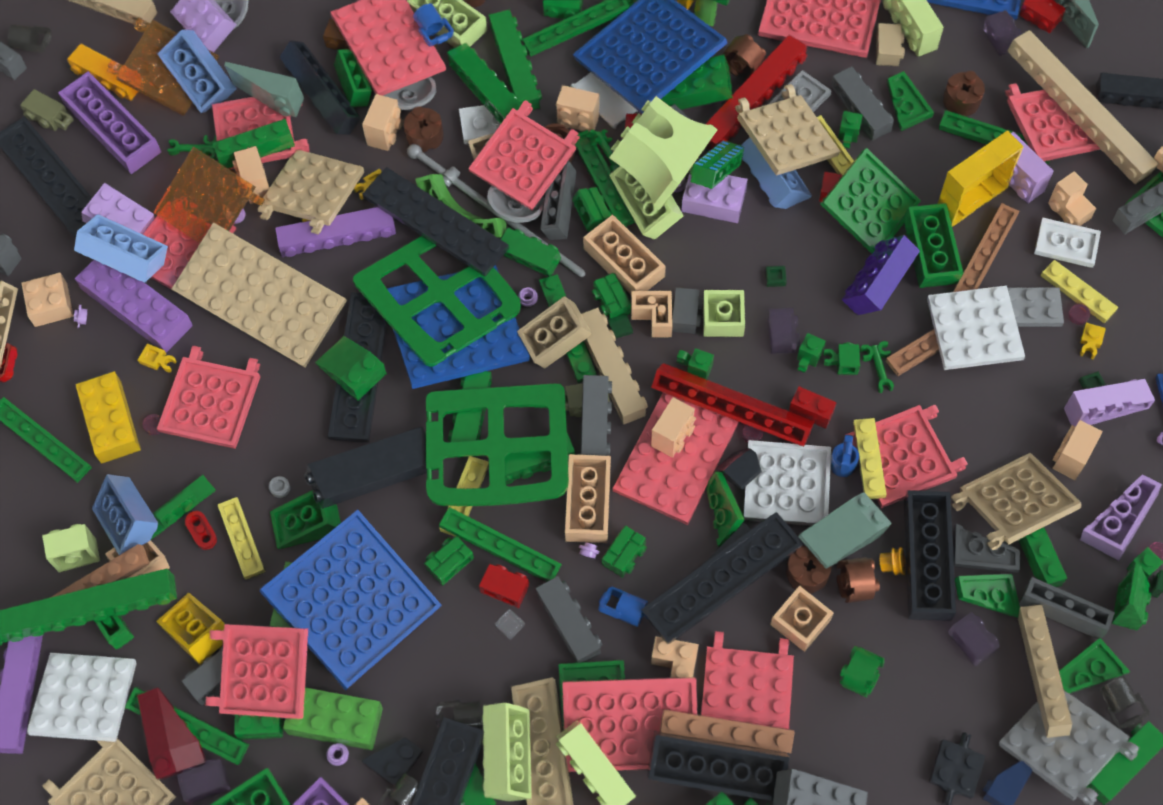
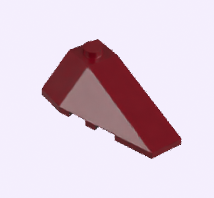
(167, 736)

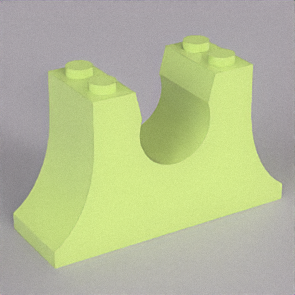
(661, 148)

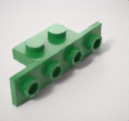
(182, 503)

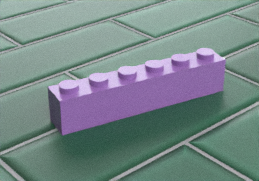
(344, 230)
(17, 692)

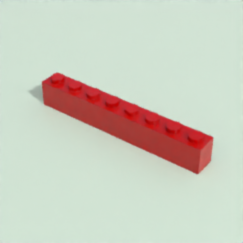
(758, 88)
(733, 404)

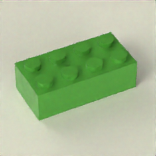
(337, 719)

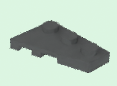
(973, 552)

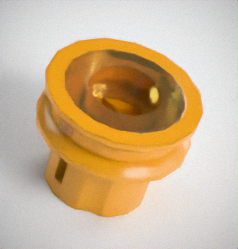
(893, 561)

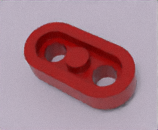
(8, 361)
(201, 531)

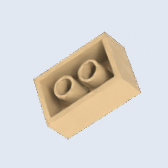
(554, 332)

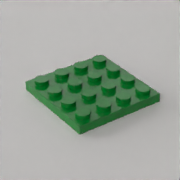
(869, 201)

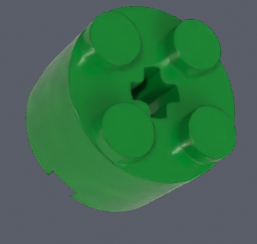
(862, 671)

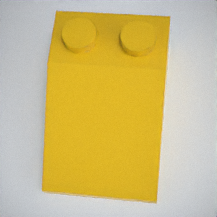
(190, 627)

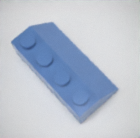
(196, 70)
(782, 189)
(123, 513)

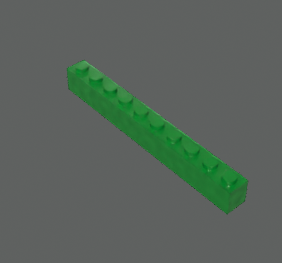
(87, 605)

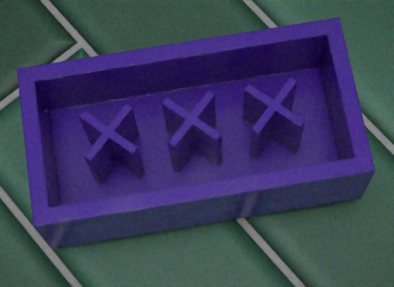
(880, 275)

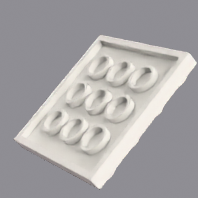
(975, 327)
(791, 483)
(82, 697)

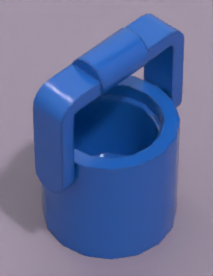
(431, 23)
(844, 458)
(628, 606)

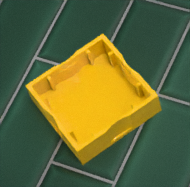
(980, 177)

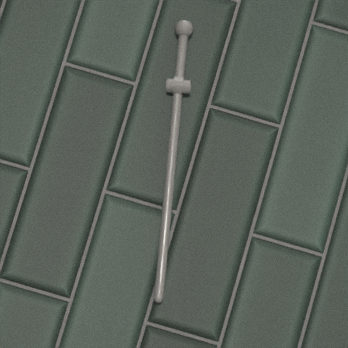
(451, 178)

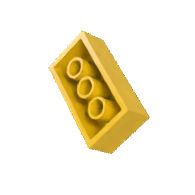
(108, 417)

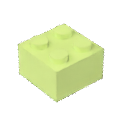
(723, 313)
(71, 547)

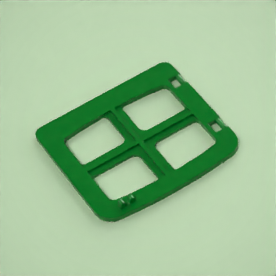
(439, 291)
(496, 445)

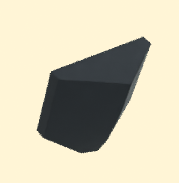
(740, 467)

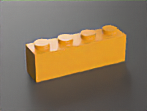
(86, 60)

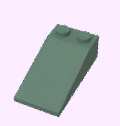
(1080, 19)
(272, 89)
(845, 530)

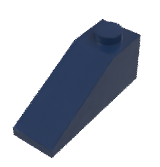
(1007, 785)

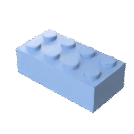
(120, 248)

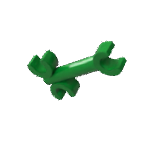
(603, 140)
(208, 148)
(877, 353)

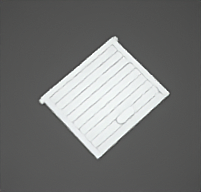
(611, 105)

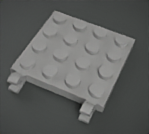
(1070, 760)

